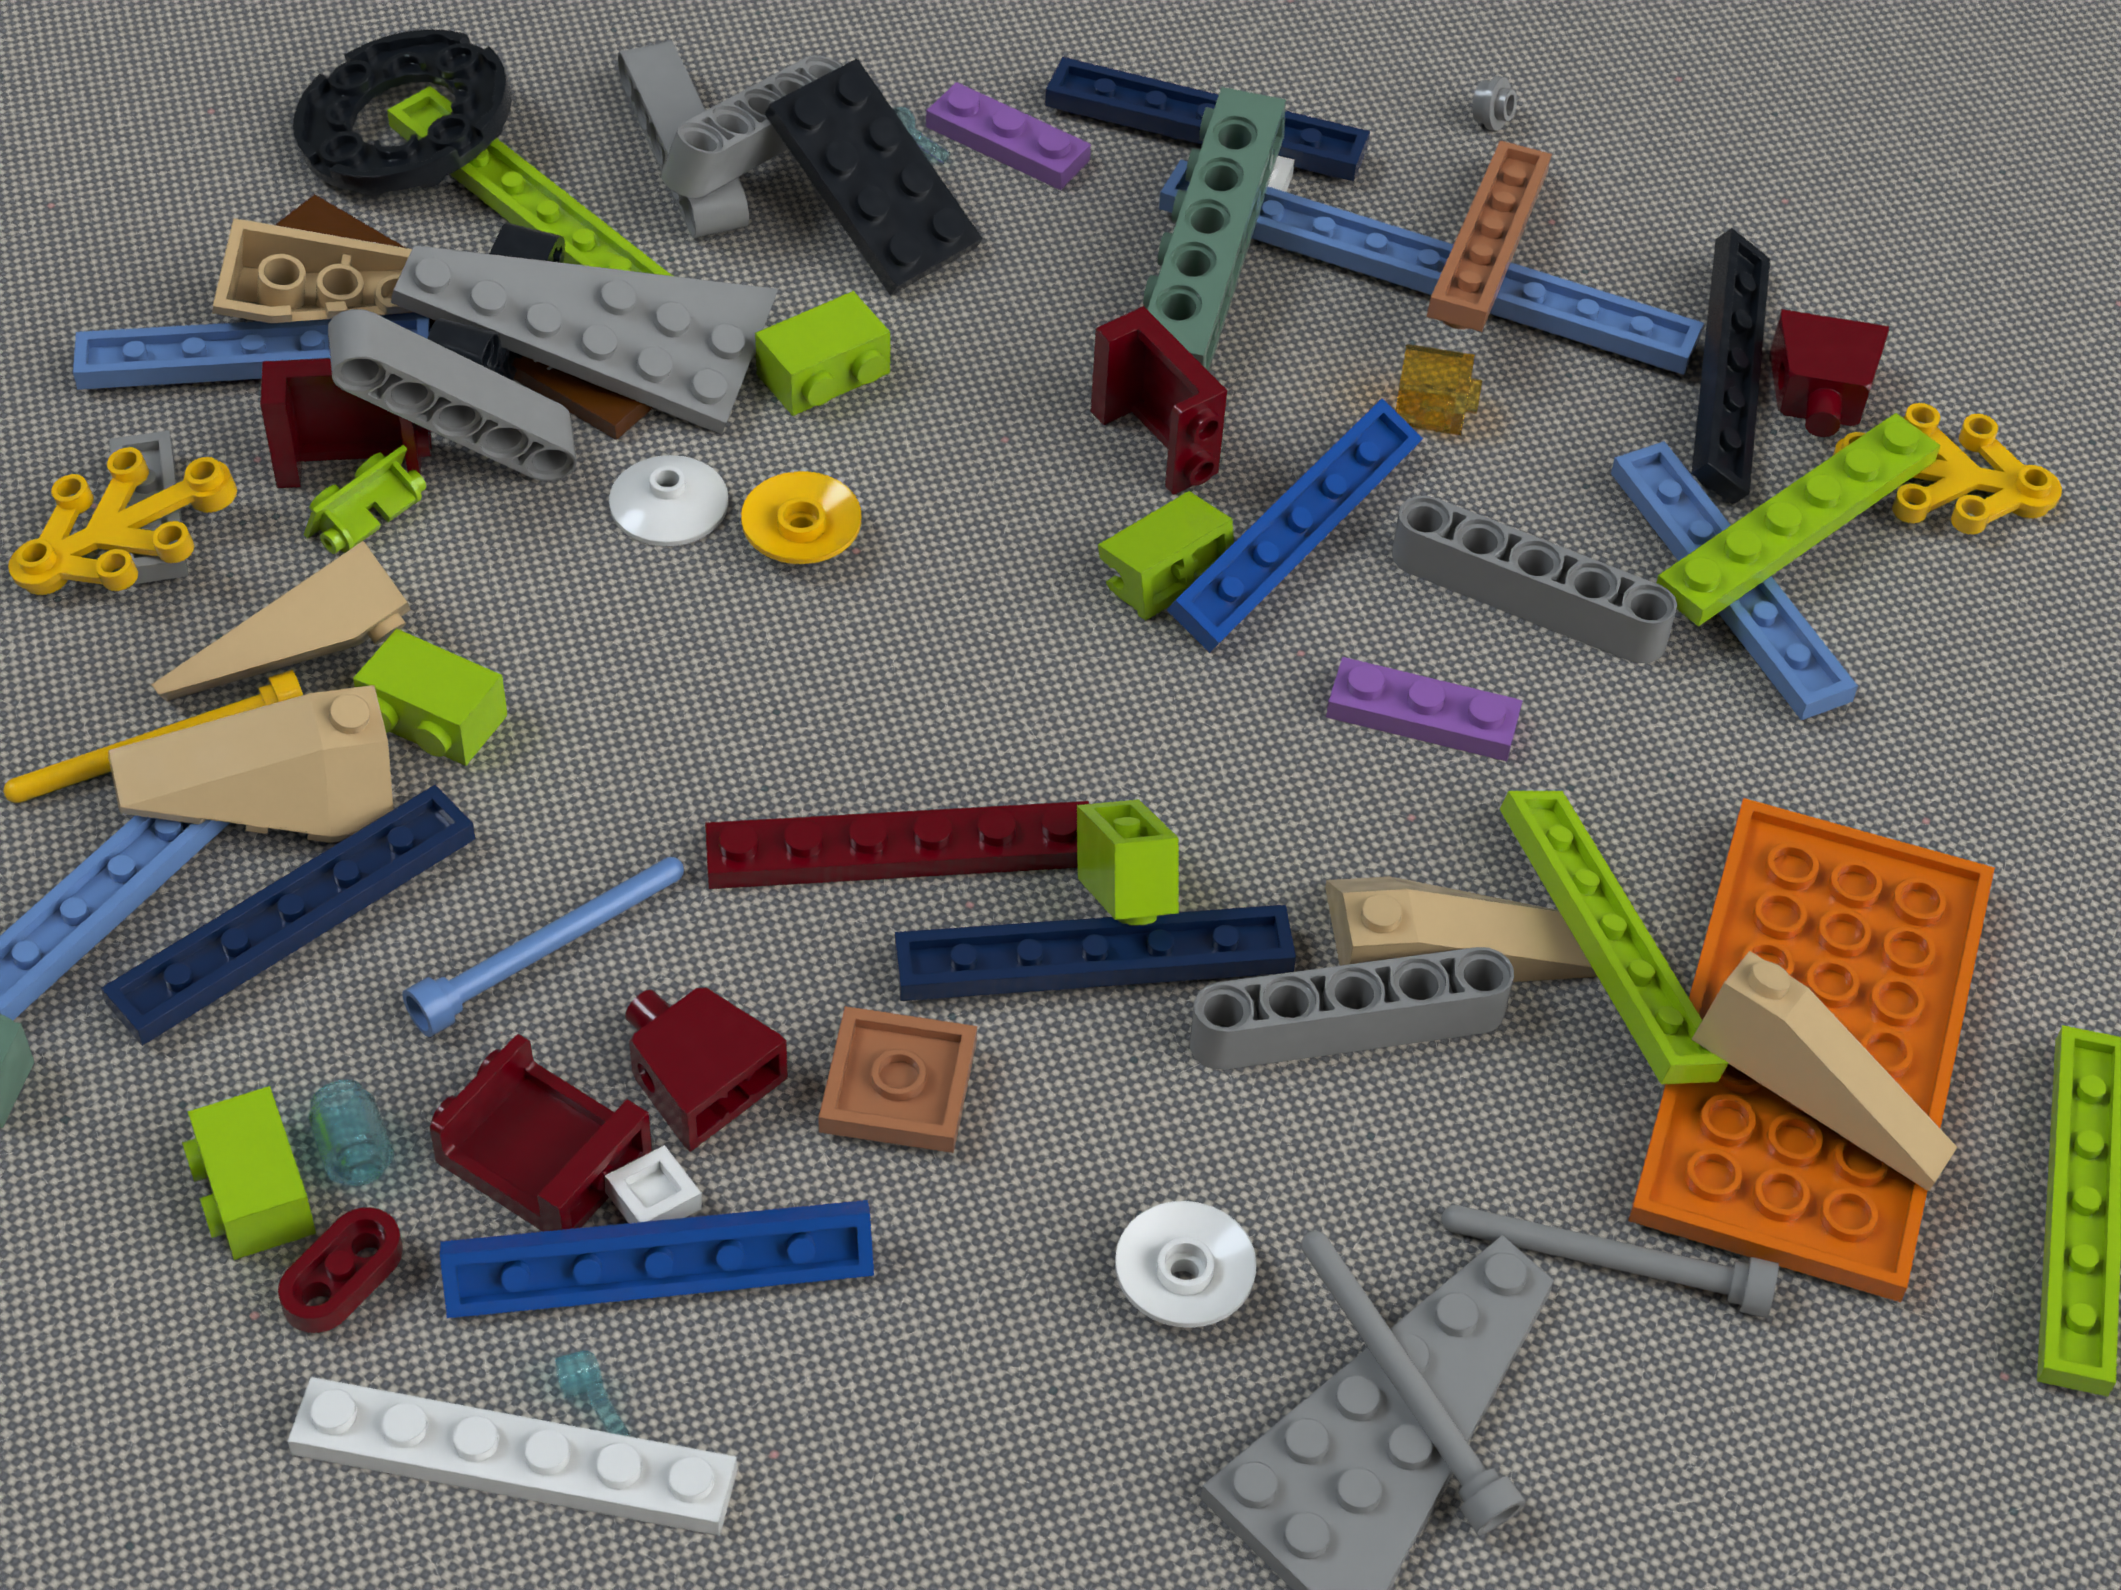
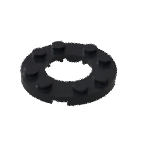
(442, 57)

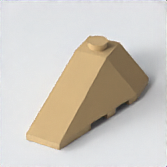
(304, 275)
(318, 617)
(285, 766)
(1410, 918)
(1805, 1055)

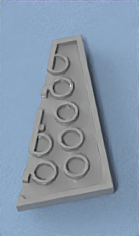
(631, 332)
(1350, 1470)

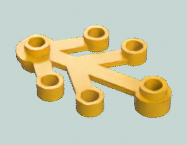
(2017, 487)
(56, 557)

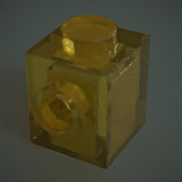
(1437, 389)

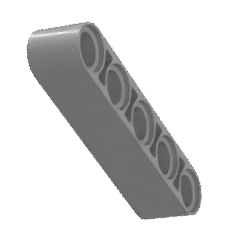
(663, 100)
(735, 133)
(450, 395)
(1533, 579)
(1323, 1025)

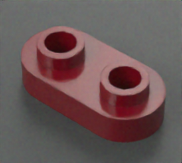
(336, 1272)

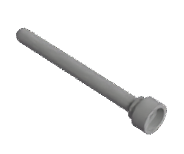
(1745, 1284)
(1485, 1495)

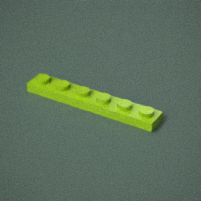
(1797, 518)
(1611, 936)
(2082, 1216)

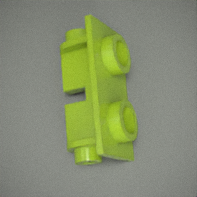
(377, 484)

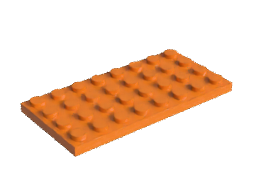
(1892, 953)

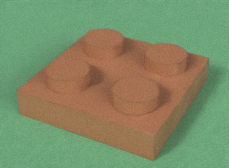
(898, 1079)

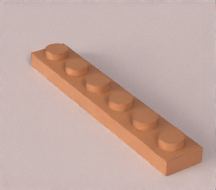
(1489, 237)

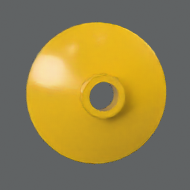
(801, 517)

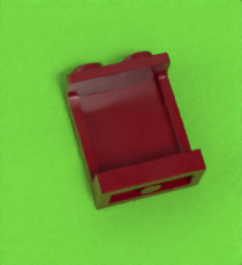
(1166, 388)
(318, 421)
(535, 1139)

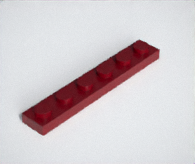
(891, 845)

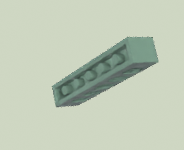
(1215, 218)

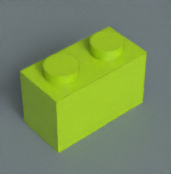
(822, 353)
(434, 696)
(1128, 860)
(251, 1174)

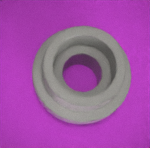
(1494, 102)

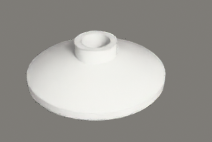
(668, 501)
(1192, 1240)

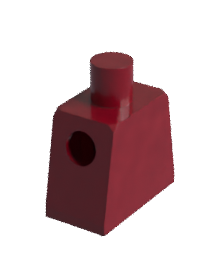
(1824, 368)
(702, 1060)

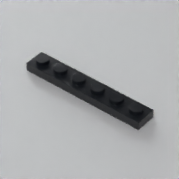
(1731, 368)

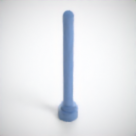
(436, 1002)

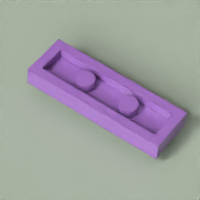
(1008, 135)
(1424, 708)

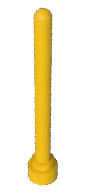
(96, 763)

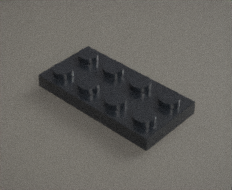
(873, 176)

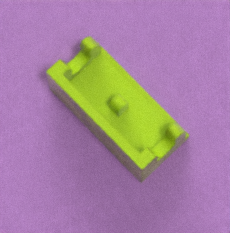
(1165, 552)

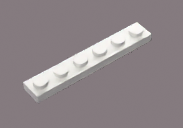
(514, 1456)

